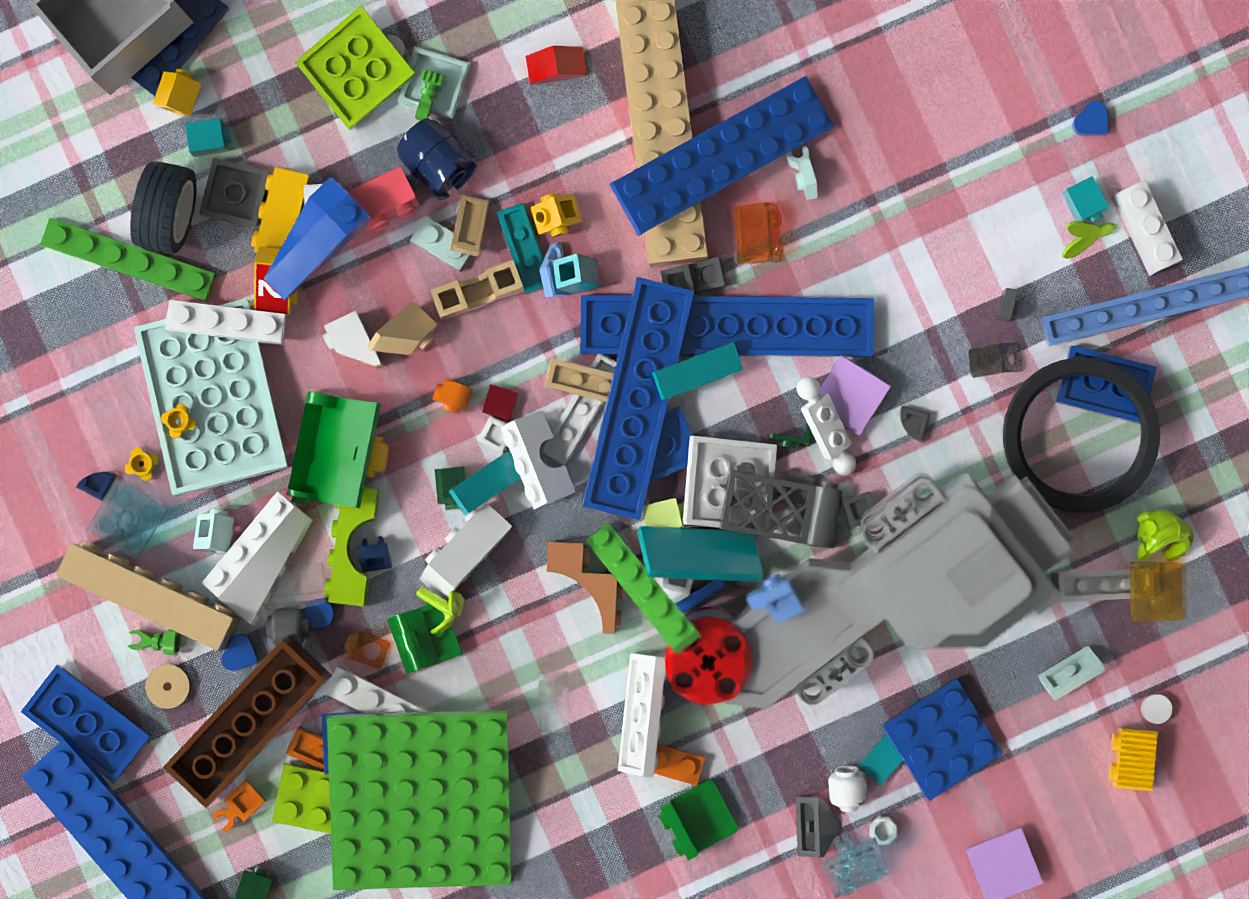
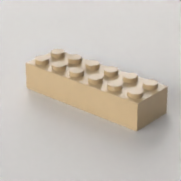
(151, 598)

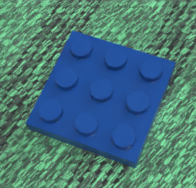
(941, 739)

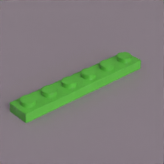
(128, 259)
(642, 589)

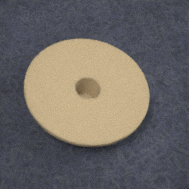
(167, 686)

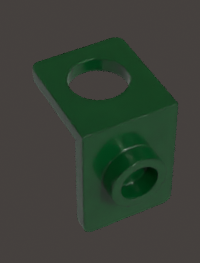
(792, 442)

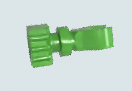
(432, 81)
(169, 642)

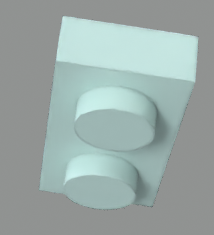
(437, 241)
(1071, 673)

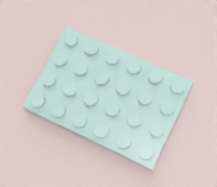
(226, 396)

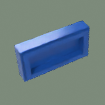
(700, 595)

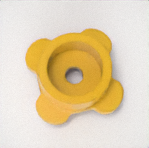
(170, 417)
(149, 460)

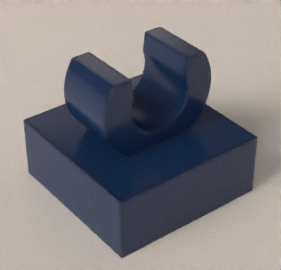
(374, 556)

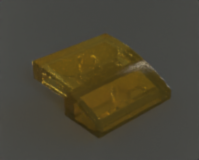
(1156, 591)

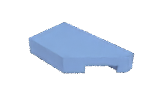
(547, 272)

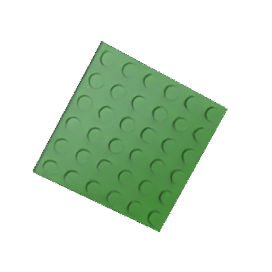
(419, 799)

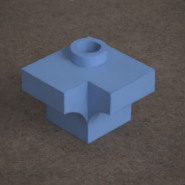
(777, 597)

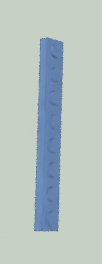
(1146, 306)

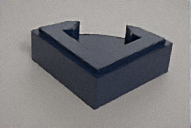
(97, 484)

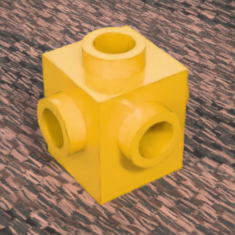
(550, 214)

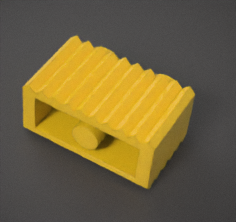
(1133, 759)

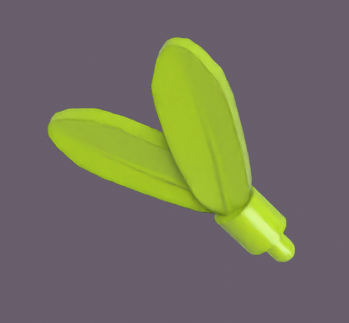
(1086, 234)

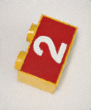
(265, 296)

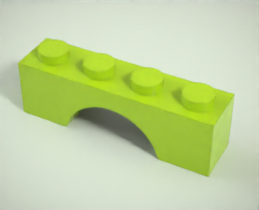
(346, 581)

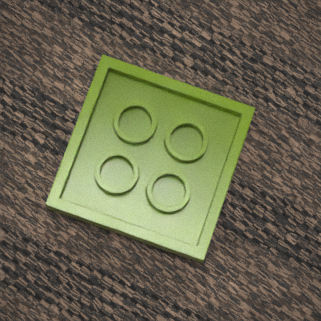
(355, 67)

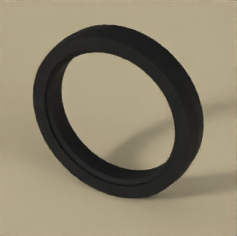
(1148, 445)

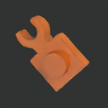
(242, 803)

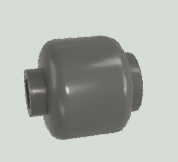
(287, 622)

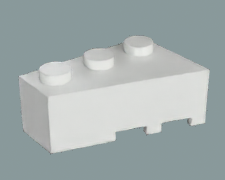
(464, 550)

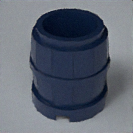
(436, 157)

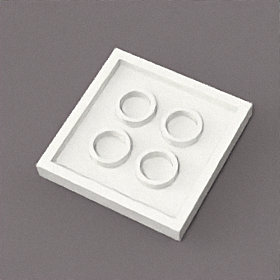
(708, 474)

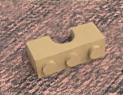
(467, 295)

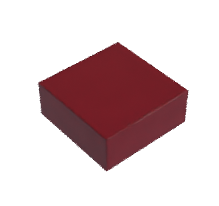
(500, 402)

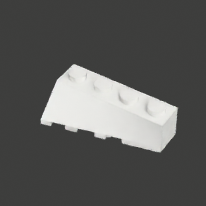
(258, 557)

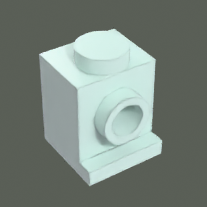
(213, 532)

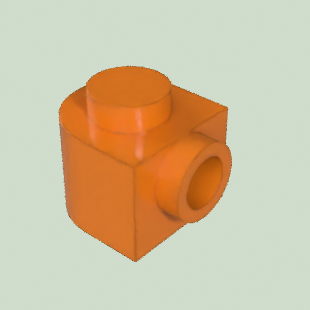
(453, 396)

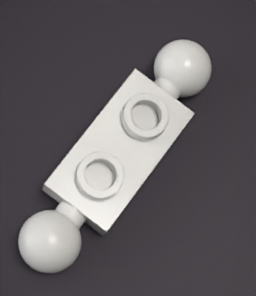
(826, 426)

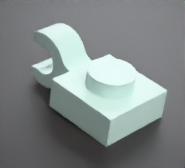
(805, 178)

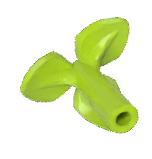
(450, 609)

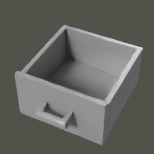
(113, 35)

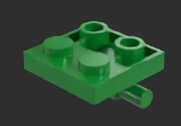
(417, 644)

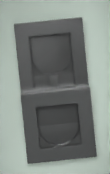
(697, 276)

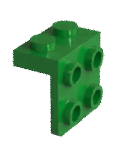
(697, 819)

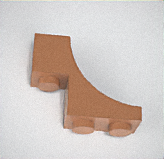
(604, 588)

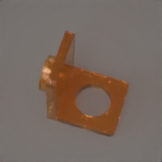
(355, 646)

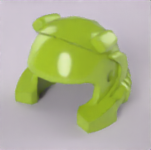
(1163, 528)

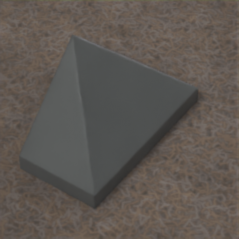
(815, 826)

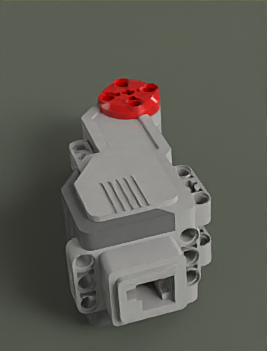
(939, 572)

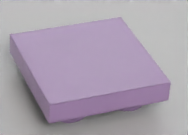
(854, 393)
(1004, 865)

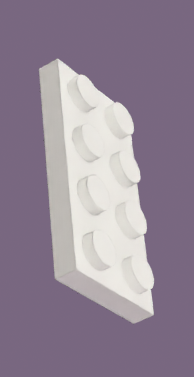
(642, 715)

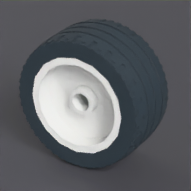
(163, 207)

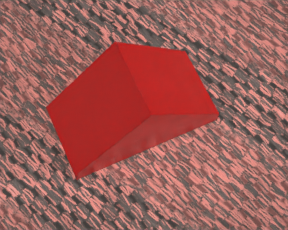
(556, 64)

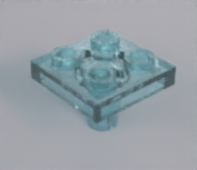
(108, 522)
(854, 865)

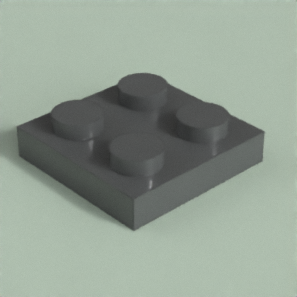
(234, 193)

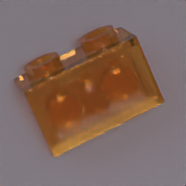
(758, 233)

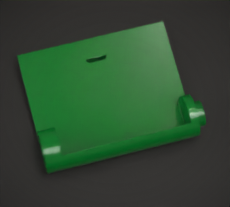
(333, 450)

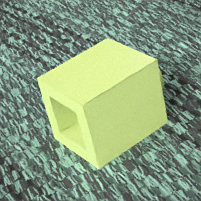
(664, 514)

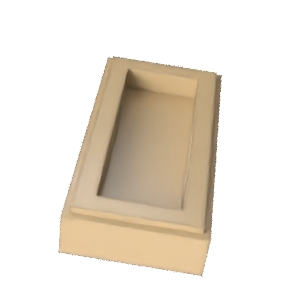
(470, 225)

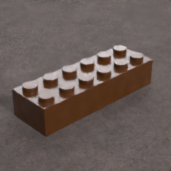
(247, 721)

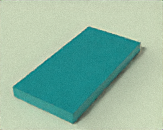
(699, 554)

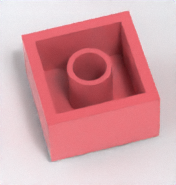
(386, 198)

